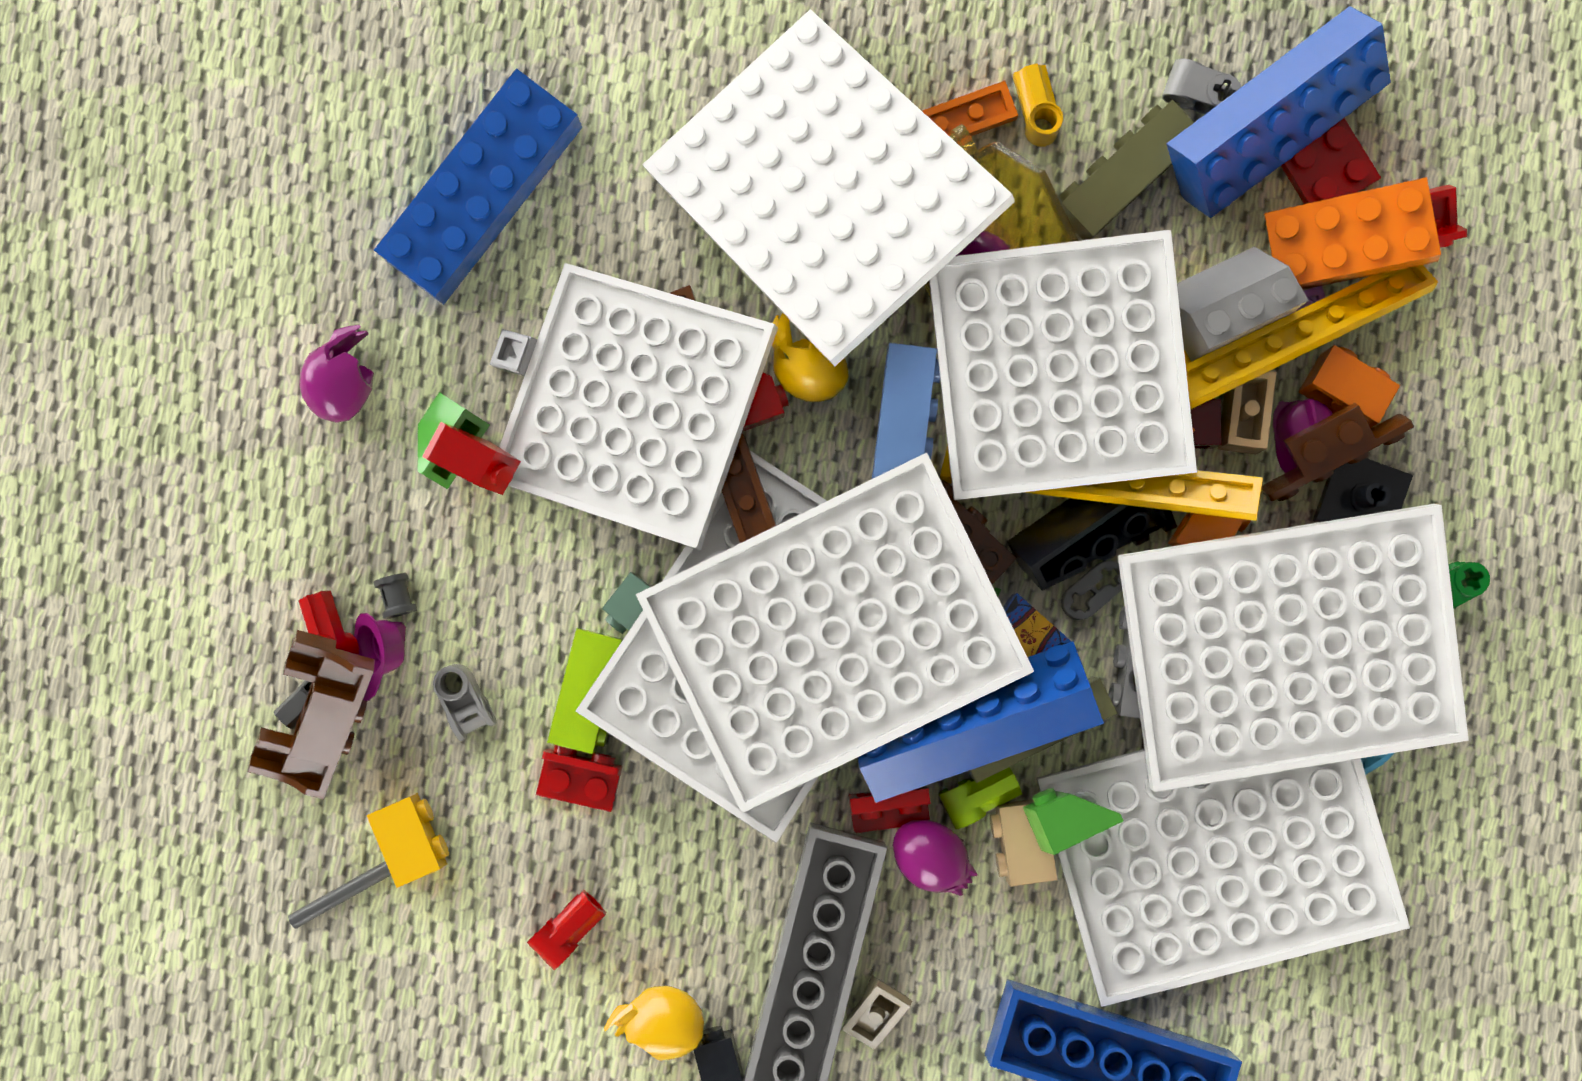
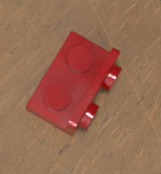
(579, 779)
(888, 813)

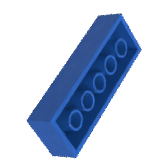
(1280, 111)
(479, 186)
(1008, 721)
(1073, 1041)

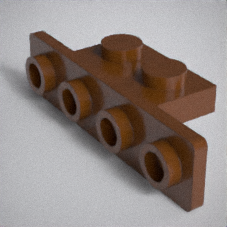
(1330, 444)

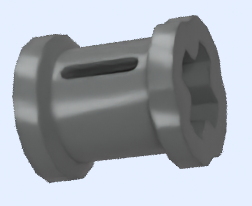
(395, 595)

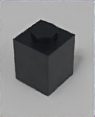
(718, 1056)

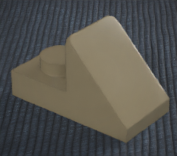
(876, 1013)

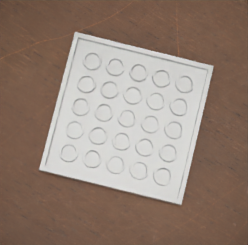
(1063, 365)
(635, 403)

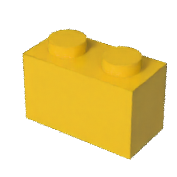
(408, 839)

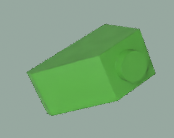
(451, 413)
(1065, 820)

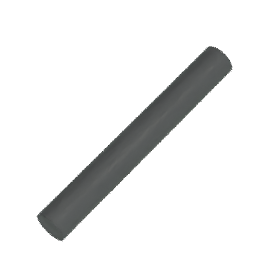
(339, 895)

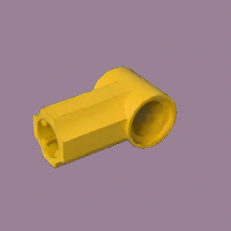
(1037, 103)

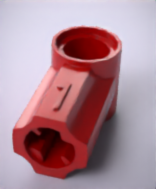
(323, 620)
(560, 935)

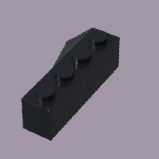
(1082, 532)

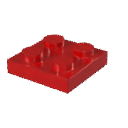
(1331, 166)

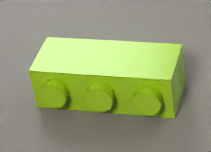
(586, 661)

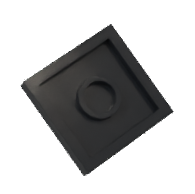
(1362, 490)

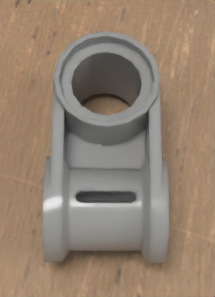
(1197, 86)
(464, 703)

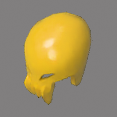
(806, 371)
(661, 1022)

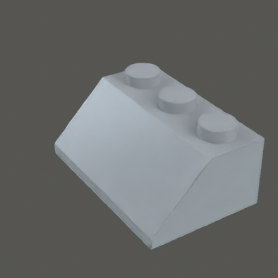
(1235, 300)

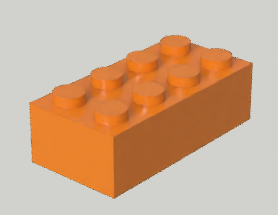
(1356, 234)

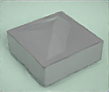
(513, 352)

